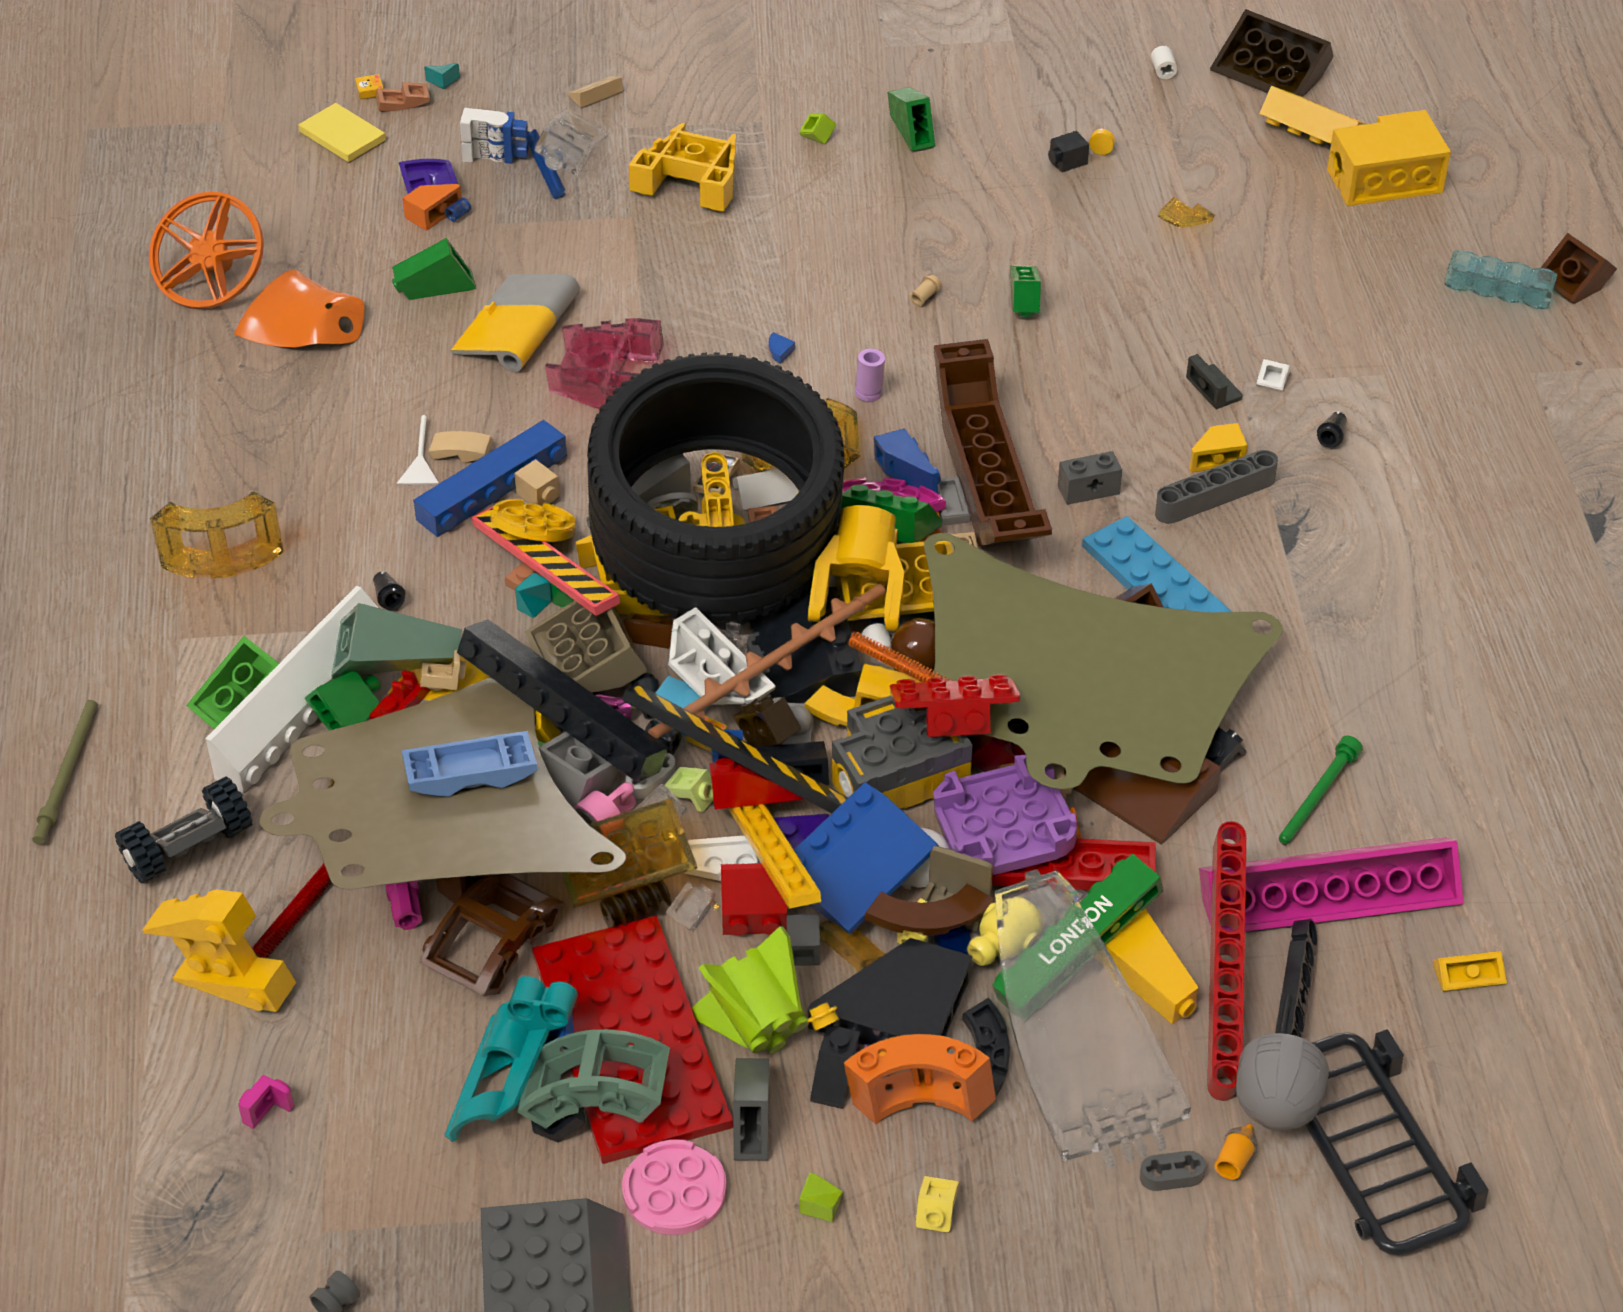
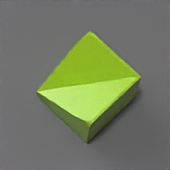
(817, 127)
(819, 1198)

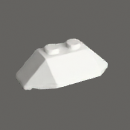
(704, 652)

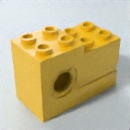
(1389, 159)

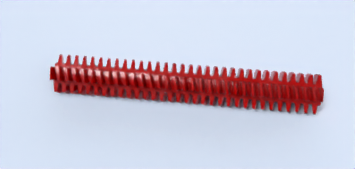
(290, 915)

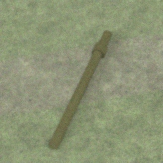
(48, 814)

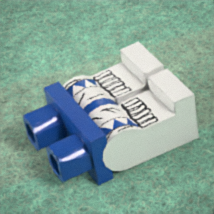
(492, 136)

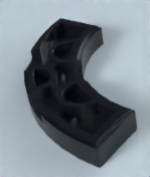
(990, 1038)

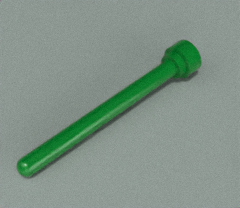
(1347, 751)

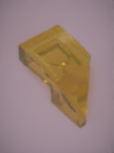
(1182, 216)

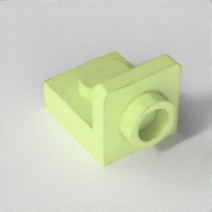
(692, 784)

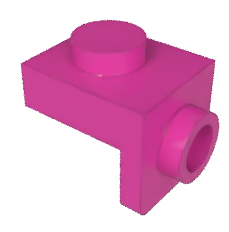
(261, 1097)

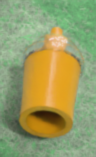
(1236, 1151)

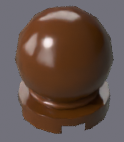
(916, 641)

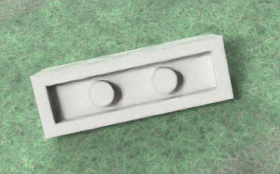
(764, 489)

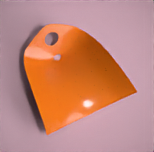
(295, 314)

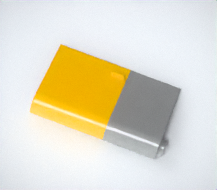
(518, 318)

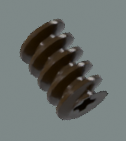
(634, 900)

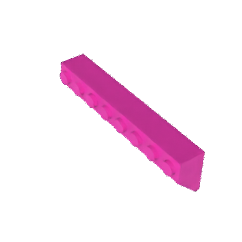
(1346, 883)

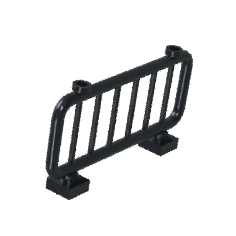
(1467, 1192)

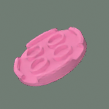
(674, 1187)

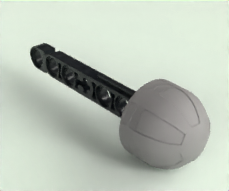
(1281, 1073)

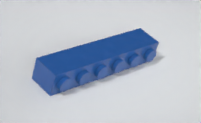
(487, 478)

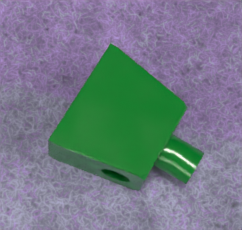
(345, 700)

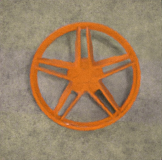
(207, 251)

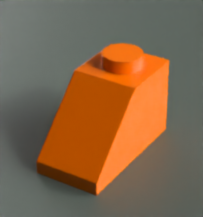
(428, 203)

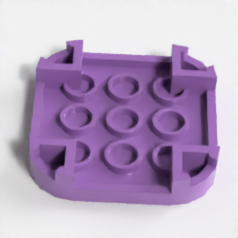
(1005, 817)

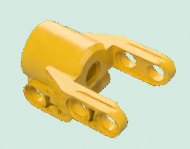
(715, 507)
(864, 548)

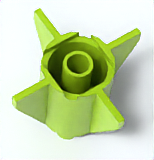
(754, 997)

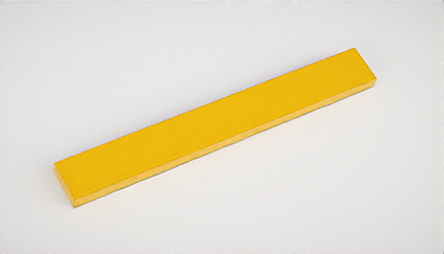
(776, 855)

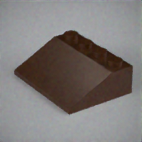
(1146, 802)

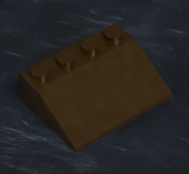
(1272, 54)

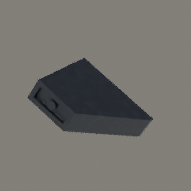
(901, 993)

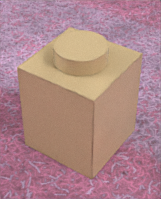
(536, 483)

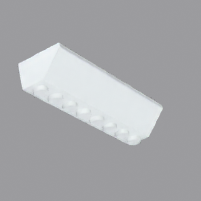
(276, 709)

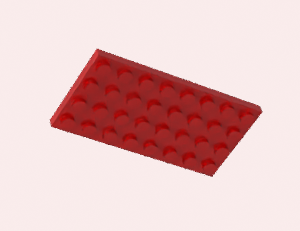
(634, 987)

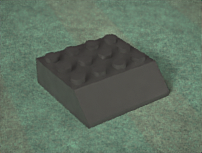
(554, 1258)

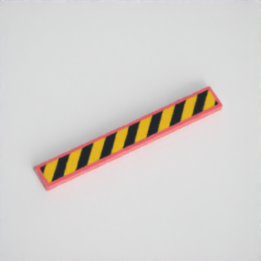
(552, 566)

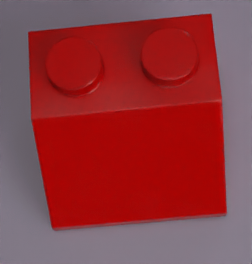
(750, 901)

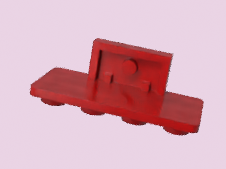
(957, 705)

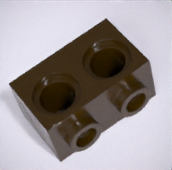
(766, 721)

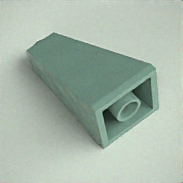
(388, 641)

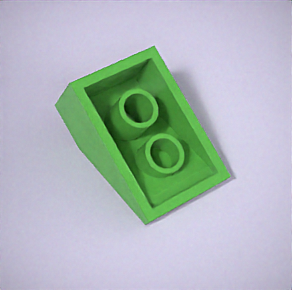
(232, 682)

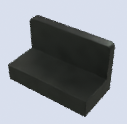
(1211, 383)

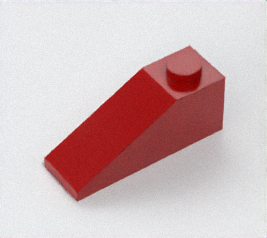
(739, 786)

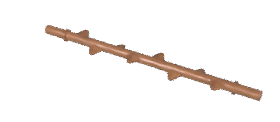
(781, 656)

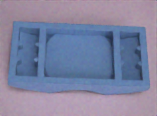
(469, 764)

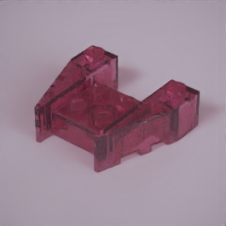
(597, 357)

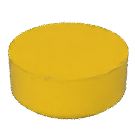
(1102, 141)

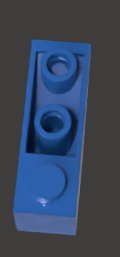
(903, 460)

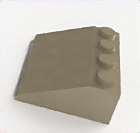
(588, 647)

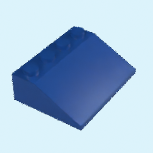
(861, 852)

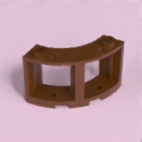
(536, 914)

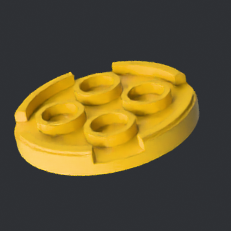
(533, 520)

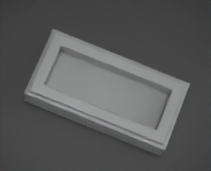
(956, 505)

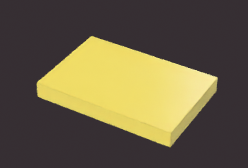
(342, 132)

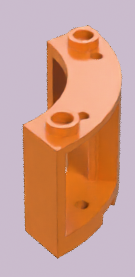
(929, 1080)

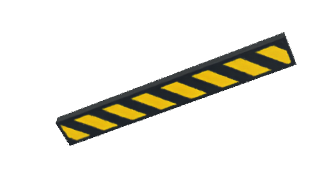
(734, 748)

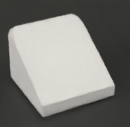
(1273, 375)

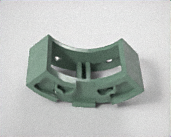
(550, 1099)

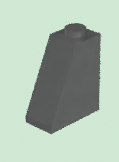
(751, 1109)

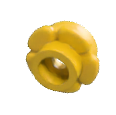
(822, 1016)

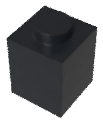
(1068, 151)

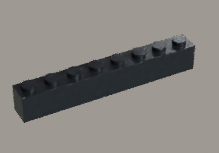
(562, 700)

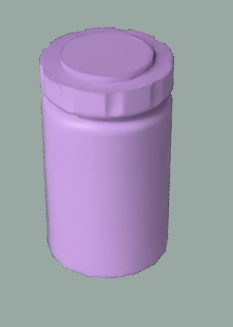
(869, 375)

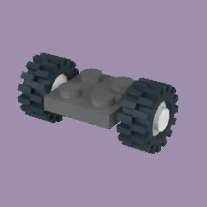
(226, 814)

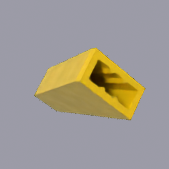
(1154, 969)

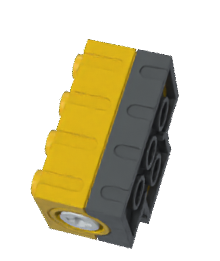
(895, 754)

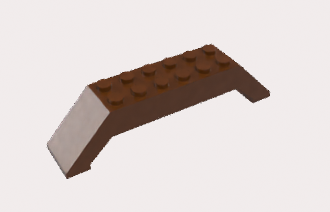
(983, 446)

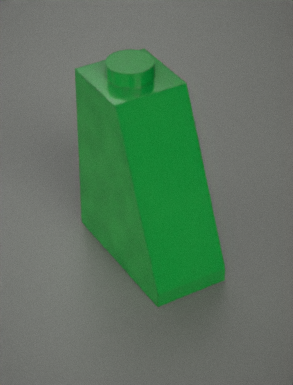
(912, 117)
(433, 273)

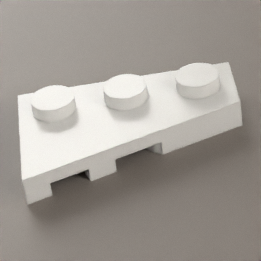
(713, 852)

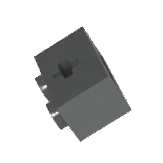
(1089, 477)

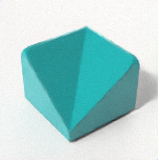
(442, 75)
(533, 595)

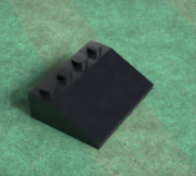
(814, 664)

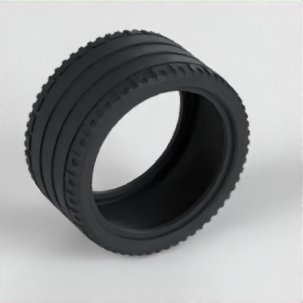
(714, 406)

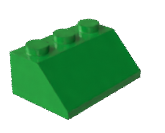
(913, 517)

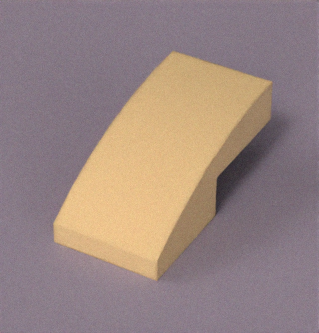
(465, 444)

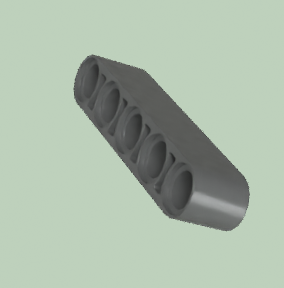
(1216, 486)

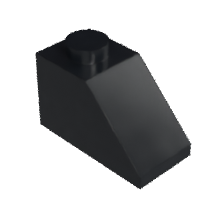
(830, 1078)

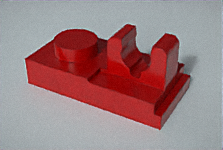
(404, 695)

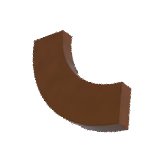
(929, 917)

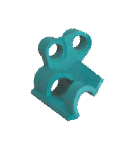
(511, 1036)

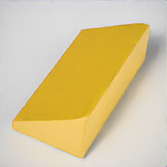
(1470, 971)

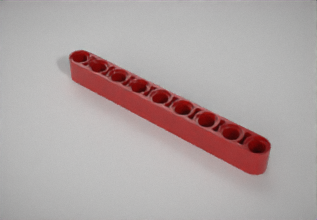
(1222, 971)

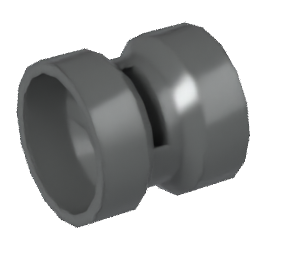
(337, 1294)

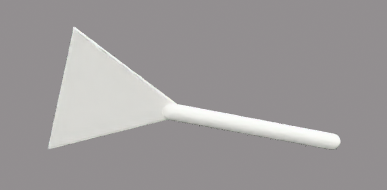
(419, 471)

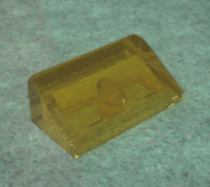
(852, 947)

